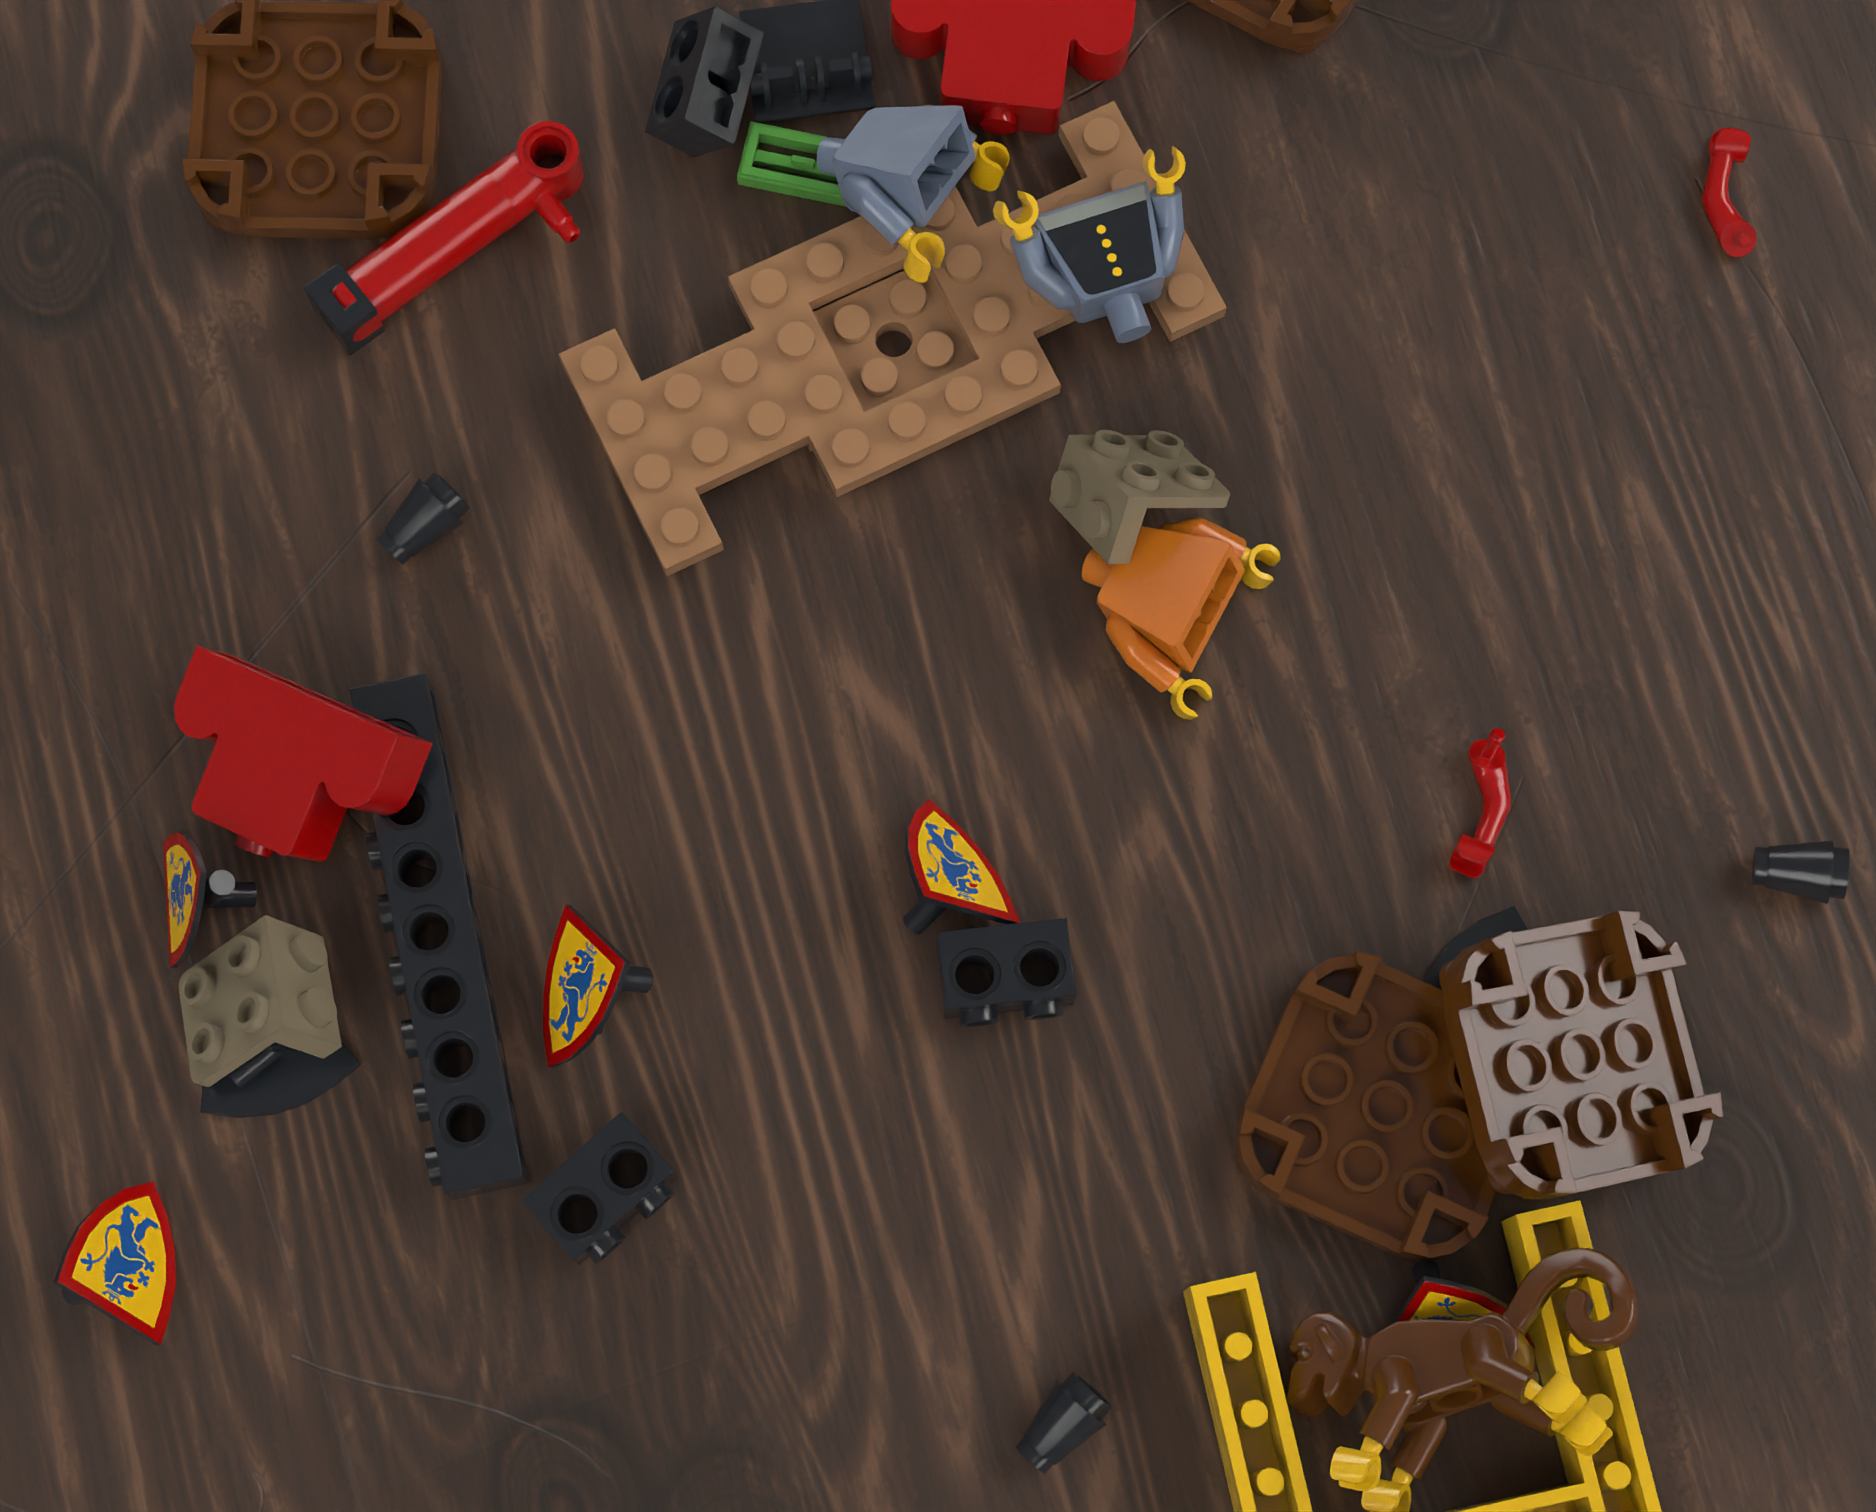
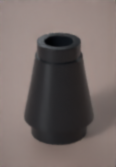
(423, 518)
(1803, 869)
(1063, 1422)

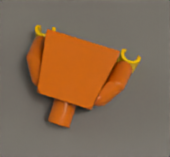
(1173, 597)

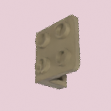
(1115, 477)
(256, 992)

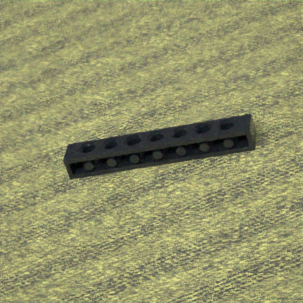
(497, 1155)

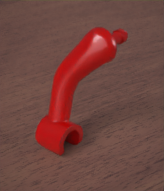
(1731, 229)
(1490, 771)

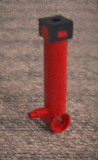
(450, 233)

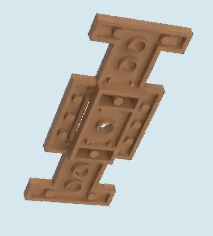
(823, 378)

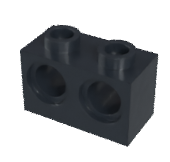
(704, 82)
(1002, 952)
(589, 1177)

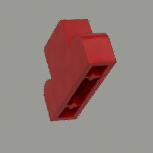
(1013, 55)
(288, 757)

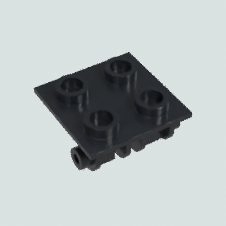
(810, 61)

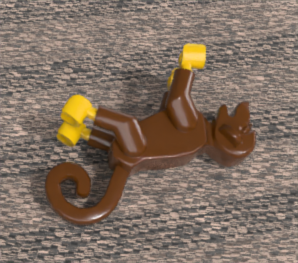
(1446, 1366)

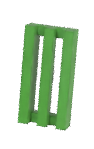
(781, 182)

